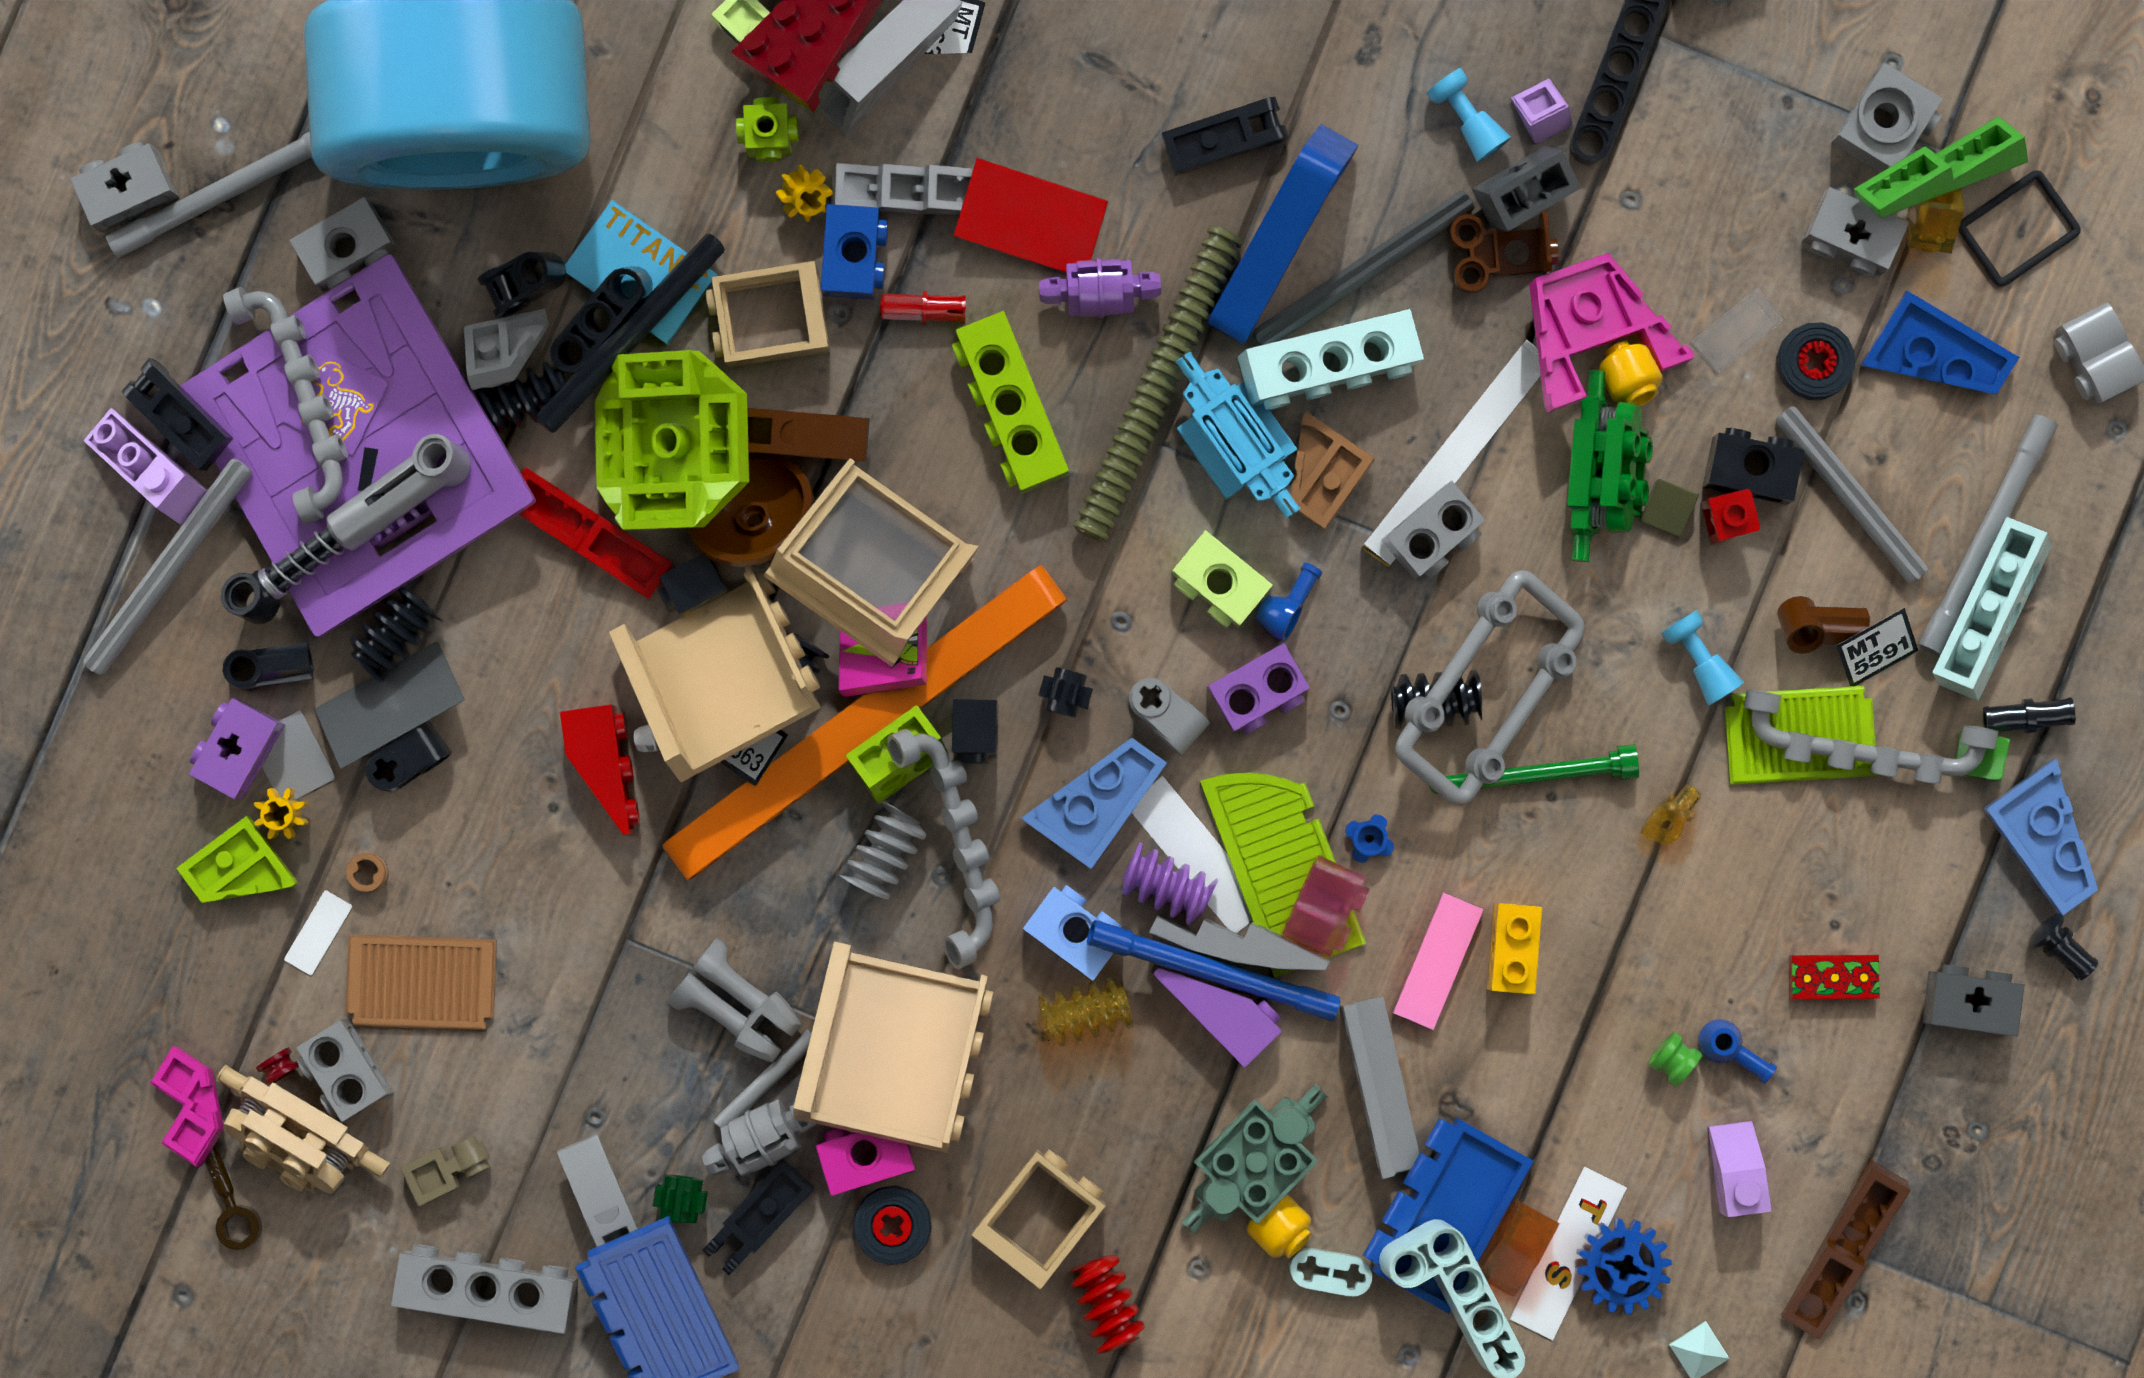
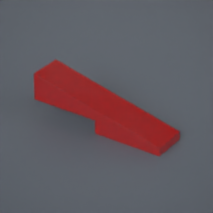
(593, 536)

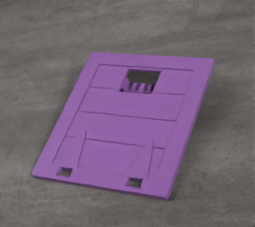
(424, 396)

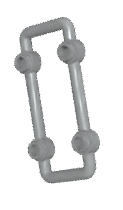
(1427, 713)

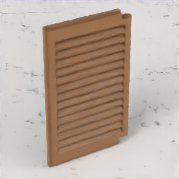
(421, 982)

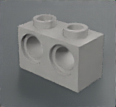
(1428, 523)
(354, 1063)

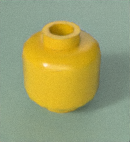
(1631, 373)
(1282, 1229)

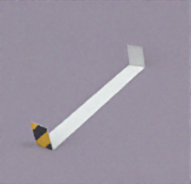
(1462, 444)

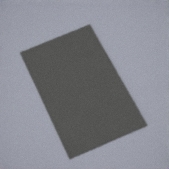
(381, 712)

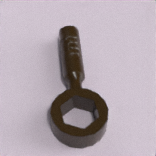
(225, 1191)

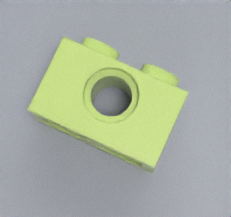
(1210, 556)

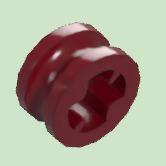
(277, 1066)

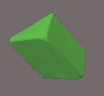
(1993, 761)

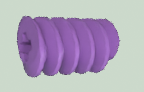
(1167, 885)

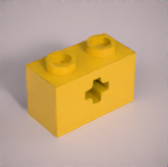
(1514, 948)

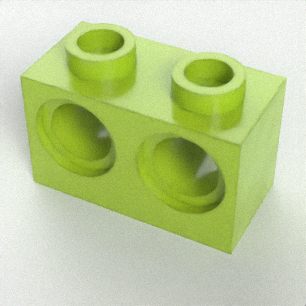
(874, 764)

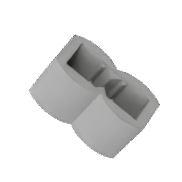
(2099, 354)

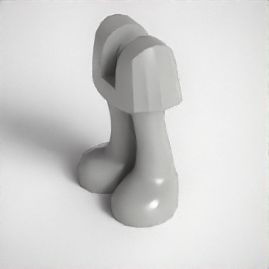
(695, 994)

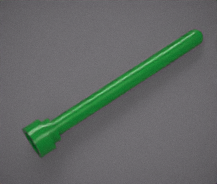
(1619, 763)

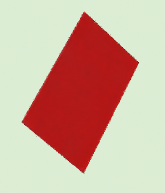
(1029, 216)

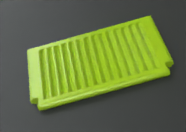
(1818, 712)

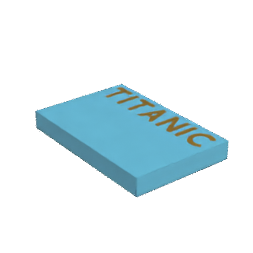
(624, 241)

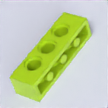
(996, 337)

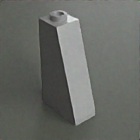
(884, 59)

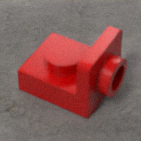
(1730, 516)

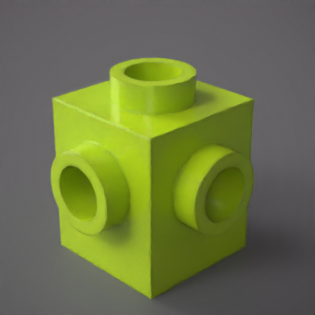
(769, 145)

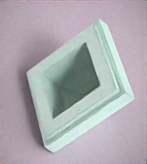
(1699, 1351)

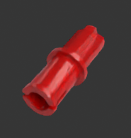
(923, 307)

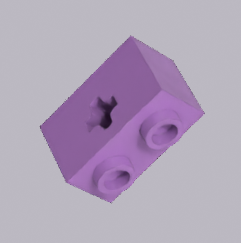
(233, 772)

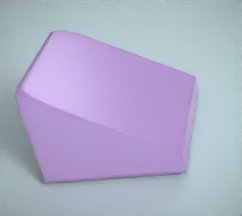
(1542, 111)

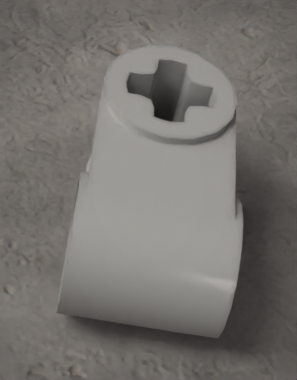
(1173, 720)

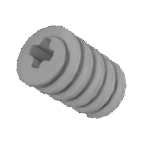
(885, 852)

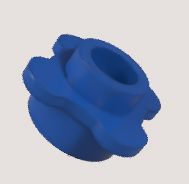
(1380, 844)

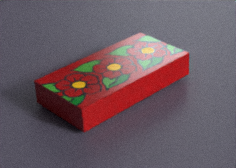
(1834, 976)

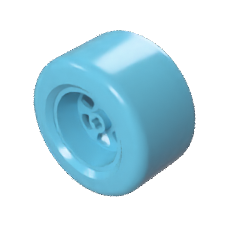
(446, 91)

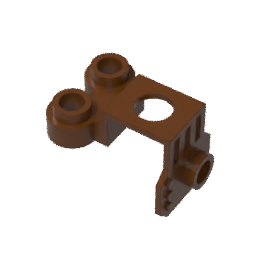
(1487, 251)

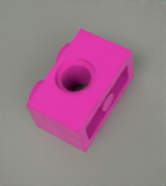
(846, 1173)

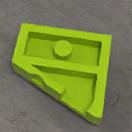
(236, 865)

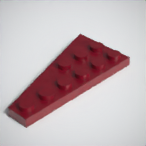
(801, 44)

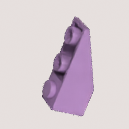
(146, 466)

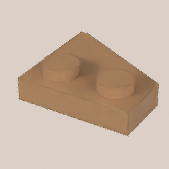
(1325, 471)

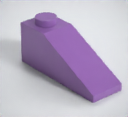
(1229, 1017)

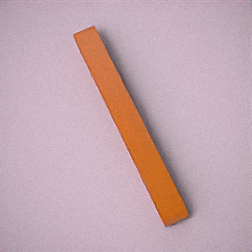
(825, 749)

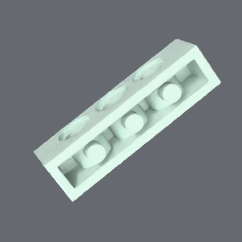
(1392, 333)
(1992, 608)

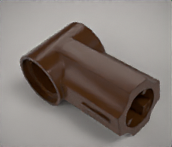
(1811, 626)

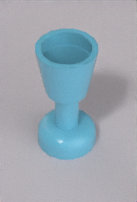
(1479, 129)
(1712, 672)

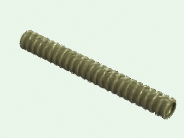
(1158, 383)

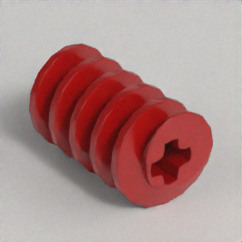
(1107, 1303)

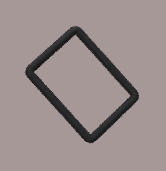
(1998, 280)

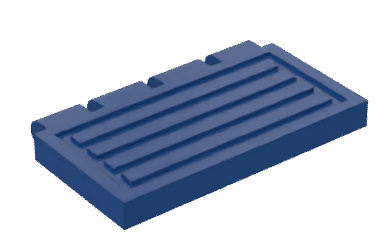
(1463, 1185)
(658, 1305)

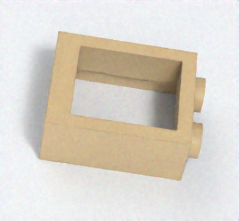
(812, 298)
(1013, 1253)

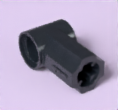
(273, 666)

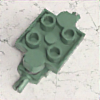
(1255, 1160)

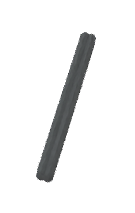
(1364, 269)

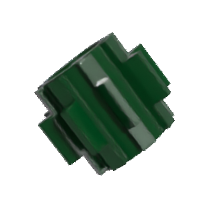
(680, 1198)

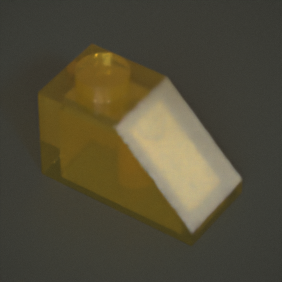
(1935, 222)

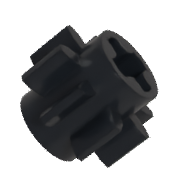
(1065, 692)

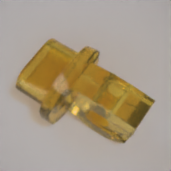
(1673, 809)

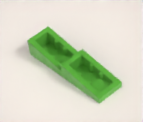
(1928, 175)

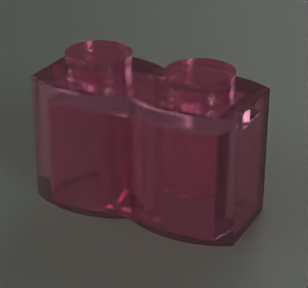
(1324, 906)

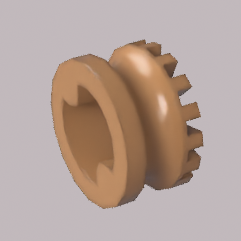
(379, 878)

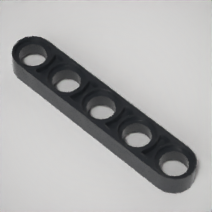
(1616, 85)

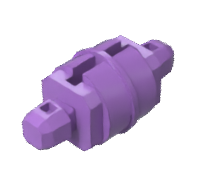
(1100, 288)

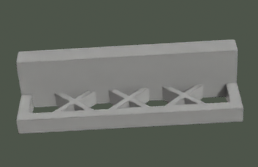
(1380, 1085)

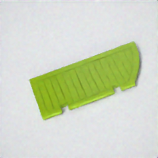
(1270, 845)

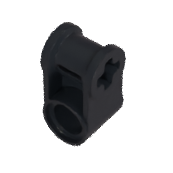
(515, 283)
(414, 755)

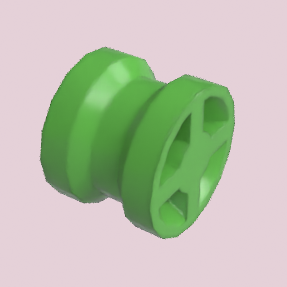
(1674, 1059)

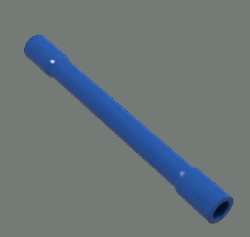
(1128, 944)

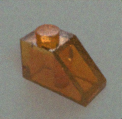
(1517, 1247)

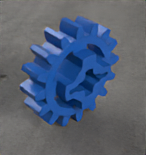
(1630, 1246)

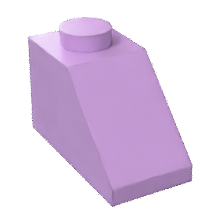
(1739, 1170)

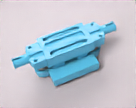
(1236, 441)

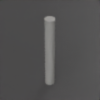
(765, 1080)

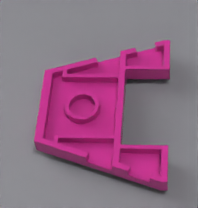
(1588, 309)

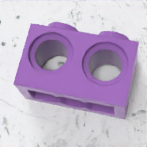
(1253, 680)

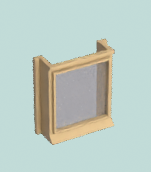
(869, 562)

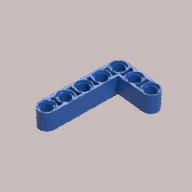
(1281, 232)

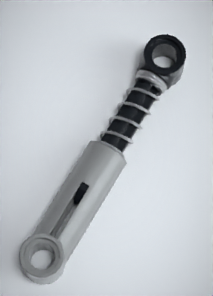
(350, 526)

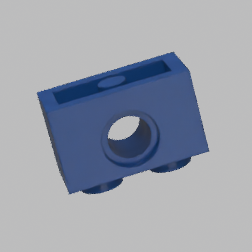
(845, 226)

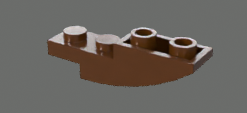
(807, 434)

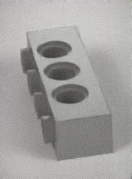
(416, 1289)

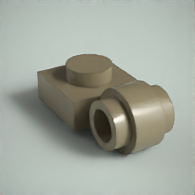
(435, 1174)

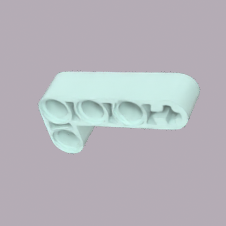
(1463, 1302)

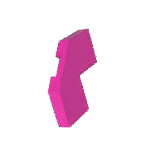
(200, 1119)

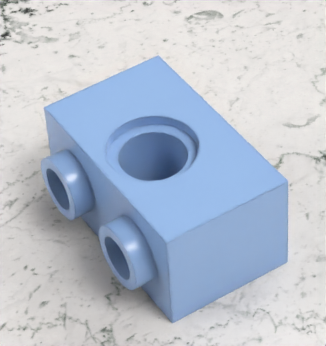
(1048, 925)

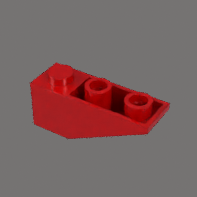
(595, 750)

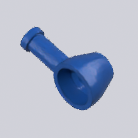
(1281, 614)
(1735, 1051)

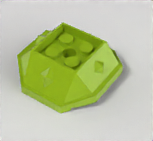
(637, 421)

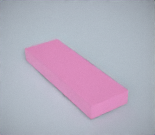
(1437, 961)

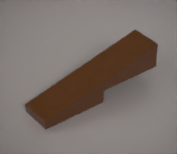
(1846, 1249)

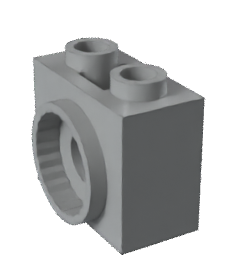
(1911, 111)

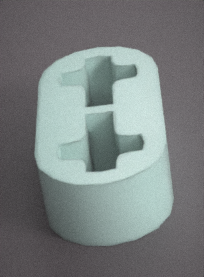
(1328, 1282)

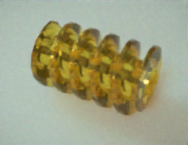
(1085, 1011)

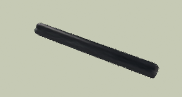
(630, 332)

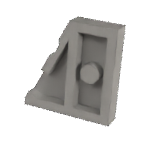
(501, 347)

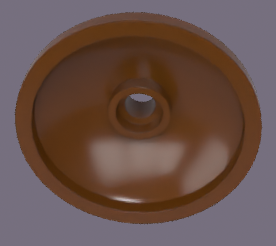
(775, 497)

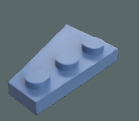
(1098, 802)
(2043, 835)

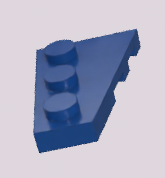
(1938, 348)

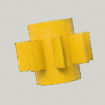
(797, 183)
(272, 806)

